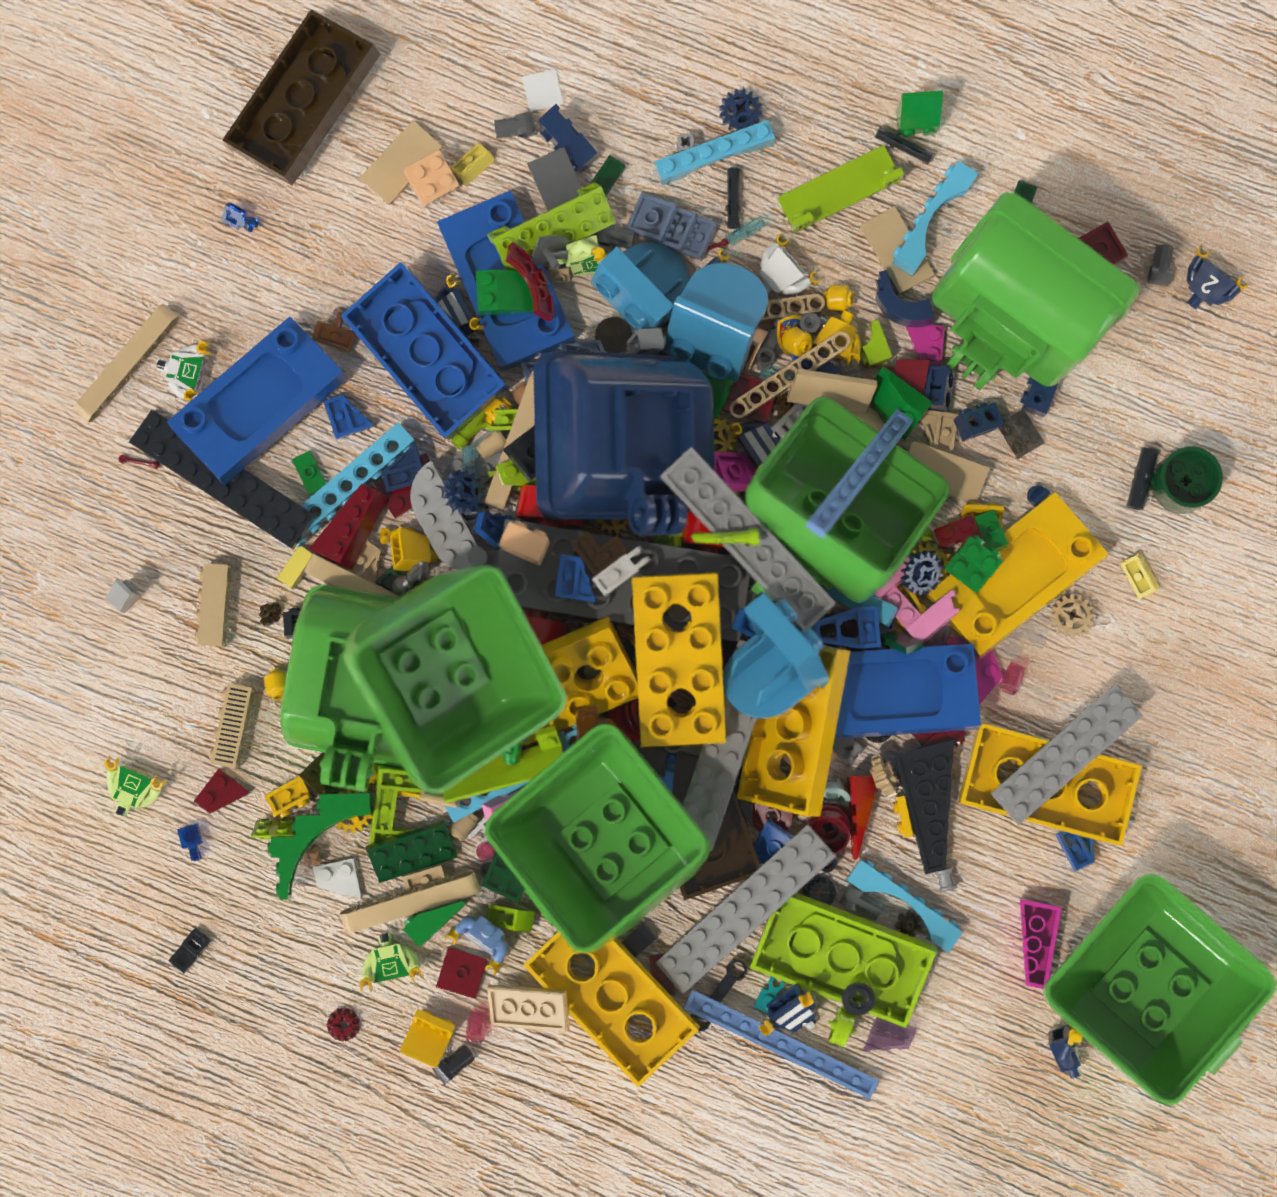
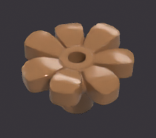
(311, 856)

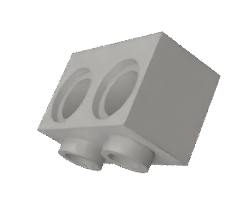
(646, 342)

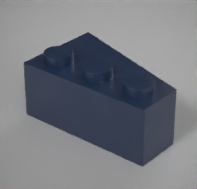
(563, 134)

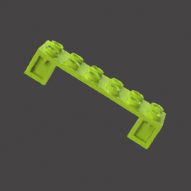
(839, 188)
(572, 219)
(499, 775)

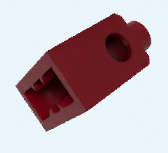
(912, 372)

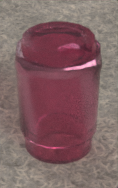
(1012, 678)
(485, 851)
(476, 1027)

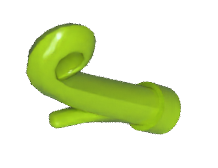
(466, 433)
(736, 537)

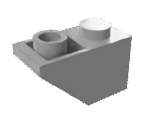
(123, 594)

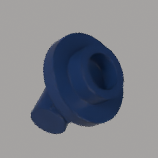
(1037, 494)

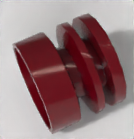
(627, 719)
(837, 831)

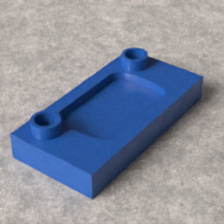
(510, 336)
(425, 351)
(256, 400)
(909, 692)

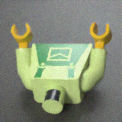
(583, 256)
(131, 787)
(389, 963)

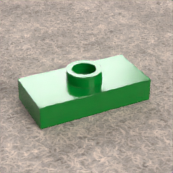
(309, 472)
(991, 531)

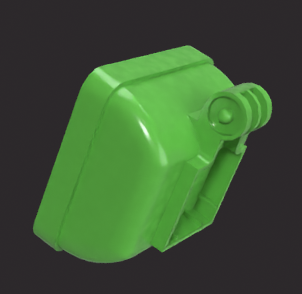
(1028, 296)
(875, 528)
(453, 675)
(320, 697)
(597, 839)
(1160, 990)

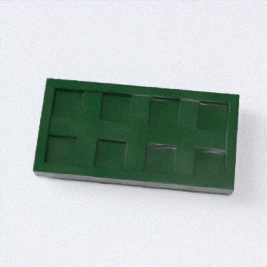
(411, 851)
(502, 880)

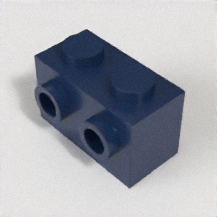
(1037, 398)

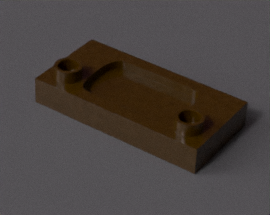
(301, 97)
(733, 853)

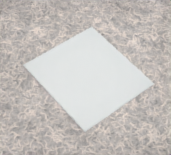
(542, 90)

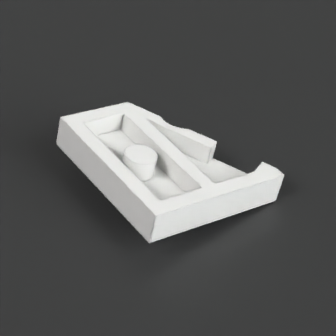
(339, 877)

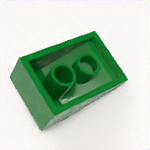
(919, 113)
(502, 293)
(896, 394)
(427, 924)

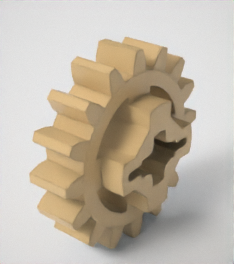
(1064, 614)
(884, 775)

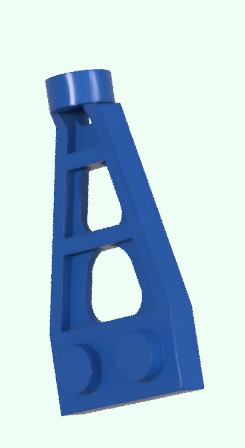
(867, 628)

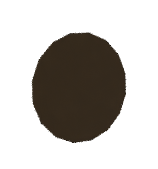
(613, 334)

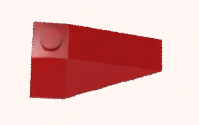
(862, 795)

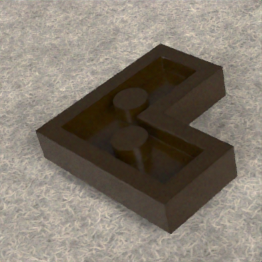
(598, 557)

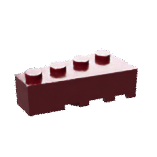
(350, 527)

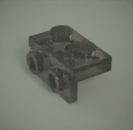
(1021, 434)

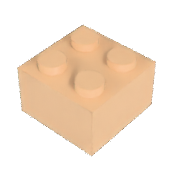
(431, 178)
(525, 543)

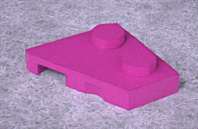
(928, 342)

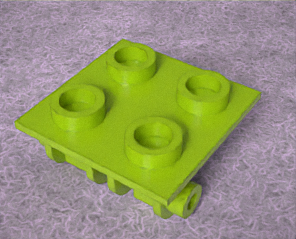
(267, 828)

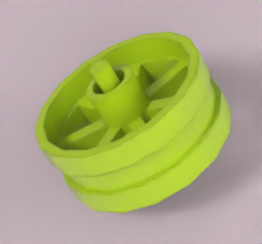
(841, 1027)

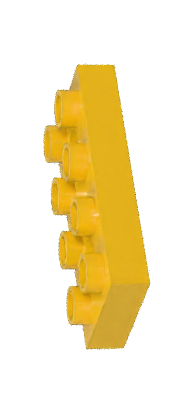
(601, 649)
(679, 659)
(806, 737)
(1062, 811)
(612, 996)

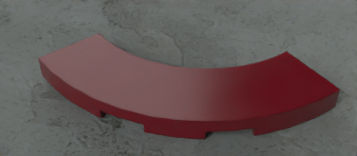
(536, 280)

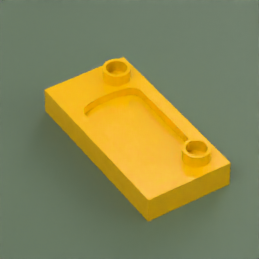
(1043, 560)

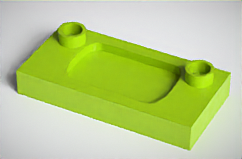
(832, 949)

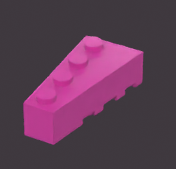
(1039, 935)

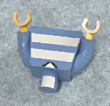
(485, 936)

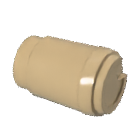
(491, 444)
(463, 827)

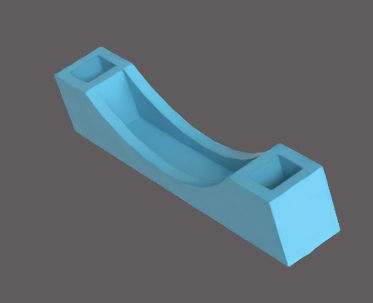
(736, 143)
(956, 185)
(939, 930)

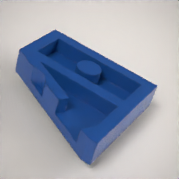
(1077, 849)

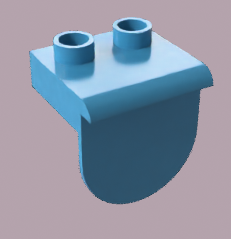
(642, 283)
(717, 319)
(775, 665)

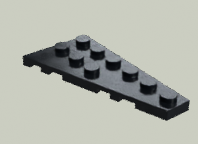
(927, 791)

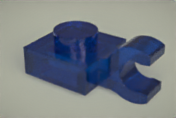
(235, 217)
(190, 838)

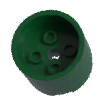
(1198, 469)

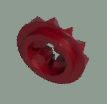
(350, 1018)

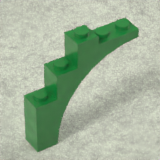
(290, 850)

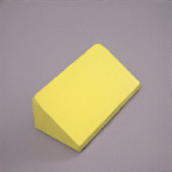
(472, 164)
(295, 568)
(1140, 575)

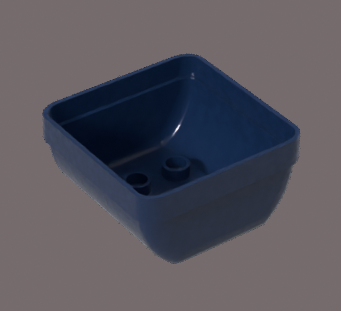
(612, 430)

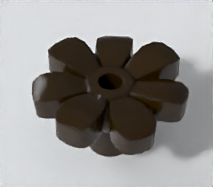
(781, 405)
(270, 613)
(905, 920)

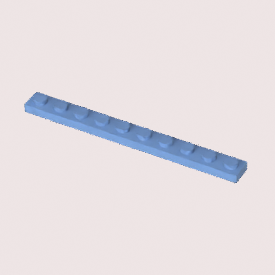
(859, 474)
(781, 1044)

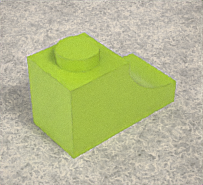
(877, 349)
(510, 918)

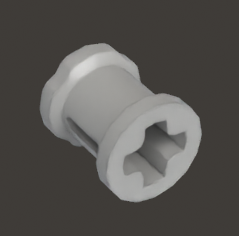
(684, 137)
(946, 879)

